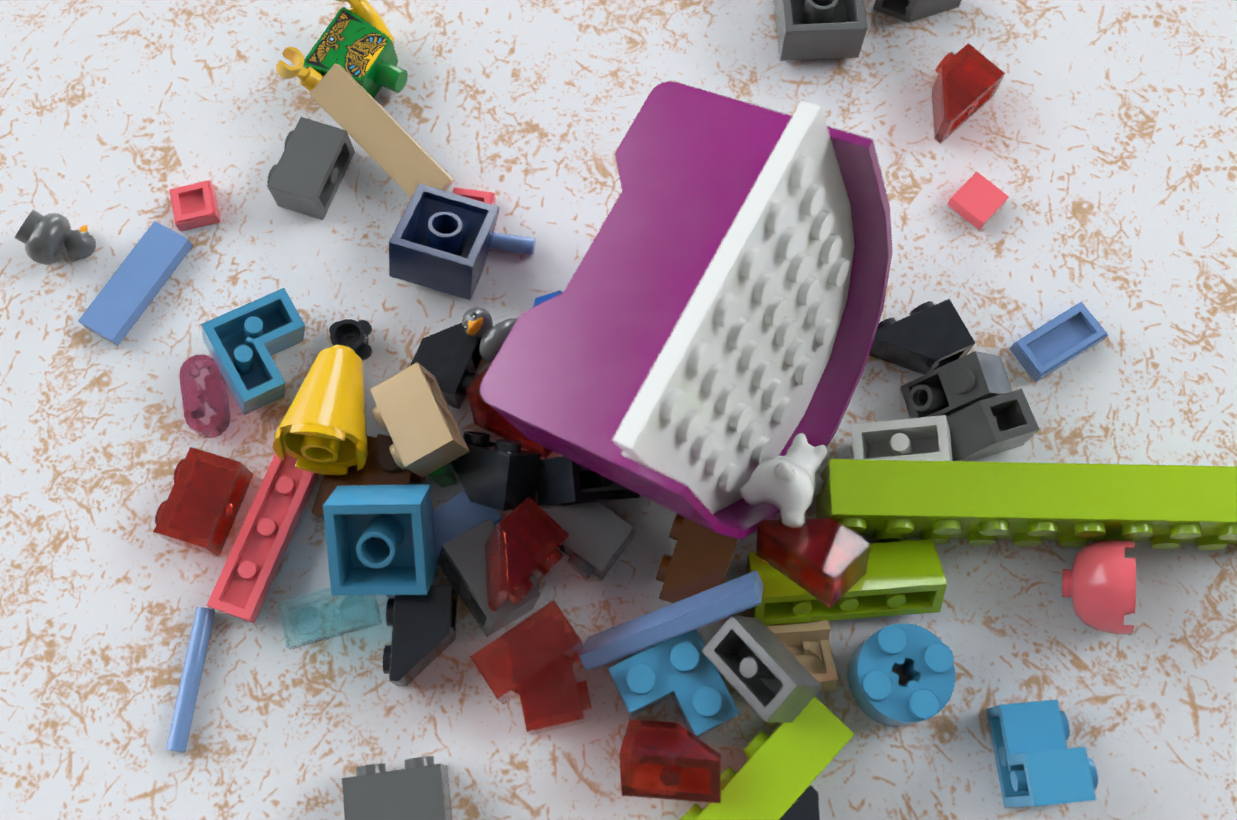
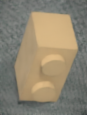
(418, 421)

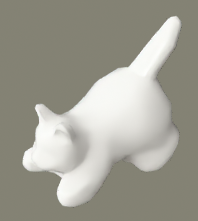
(788, 481)

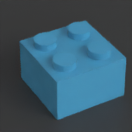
(380, 540)

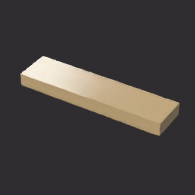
(378, 132)

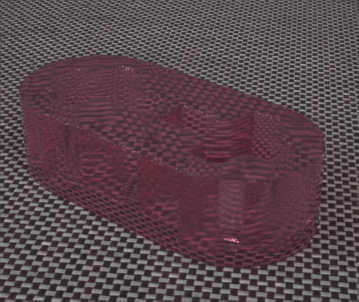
(195, 397)

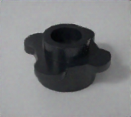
(348, 328)

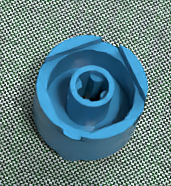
(925, 663)

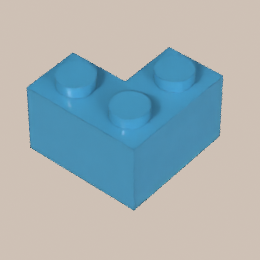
(246, 340)
(679, 671)
(1034, 756)

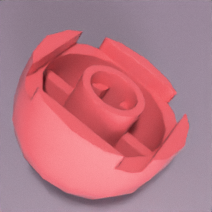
(1103, 585)

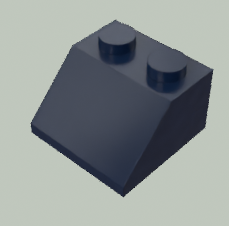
(442, 241)

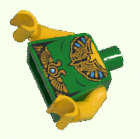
(355, 41)

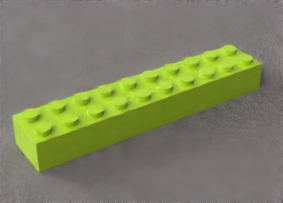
(1032, 502)

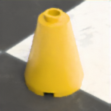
(327, 416)

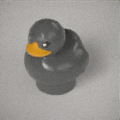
(47, 233)
(479, 324)

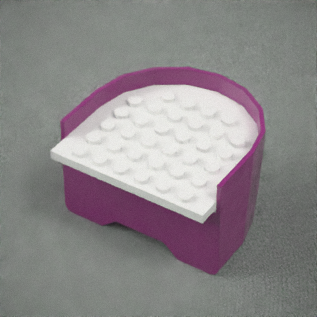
(709, 307)

